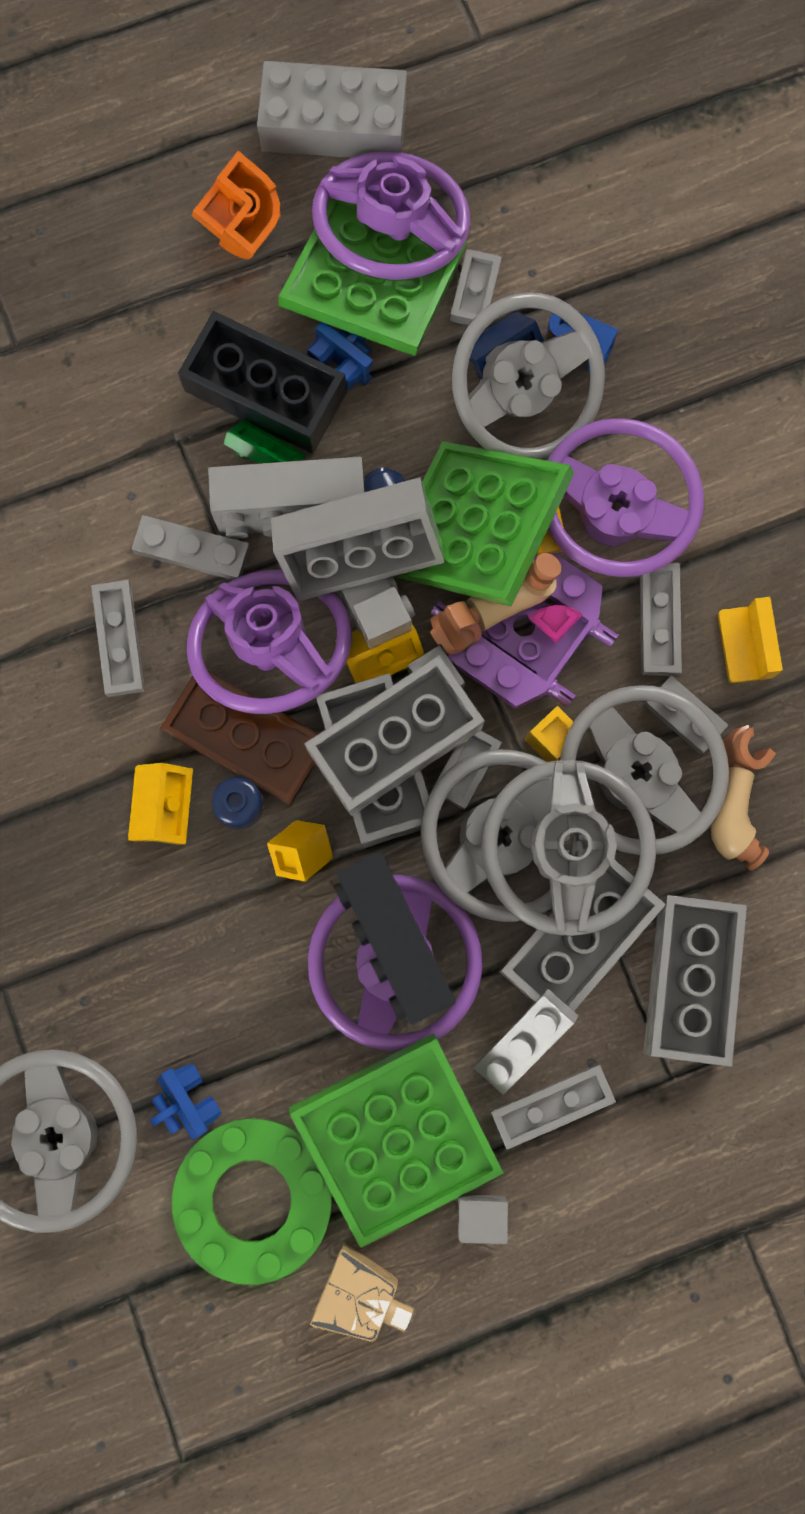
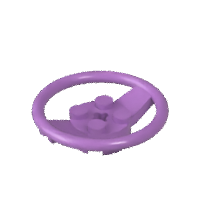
(394, 201)
(642, 512)
(277, 644)
(376, 1011)

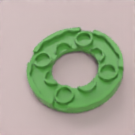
(198, 1225)

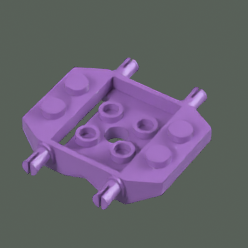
(537, 651)

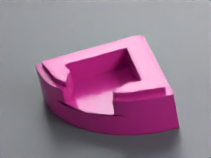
(555, 620)

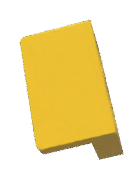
(750, 642)
(384, 658)
(160, 803)

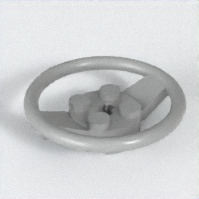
(541, 367)
(662, 796)
(466, 865)
(570, 876)
(54, 1168)

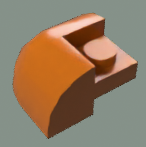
(240, 207)

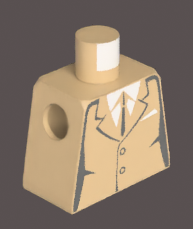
(359, 1298)

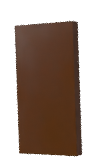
(253, 746)

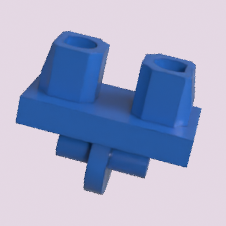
(345, 350)
(194, 1118)

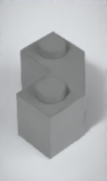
(378, 610)

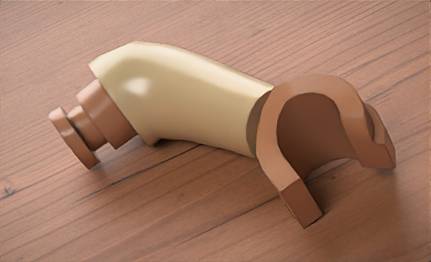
(463, 623)
(732, 827)

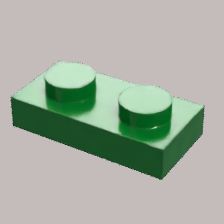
(259, 445)

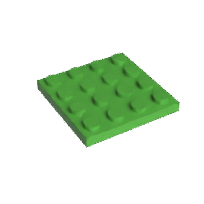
(370, 307)
(489, 518)
(395, 1140)

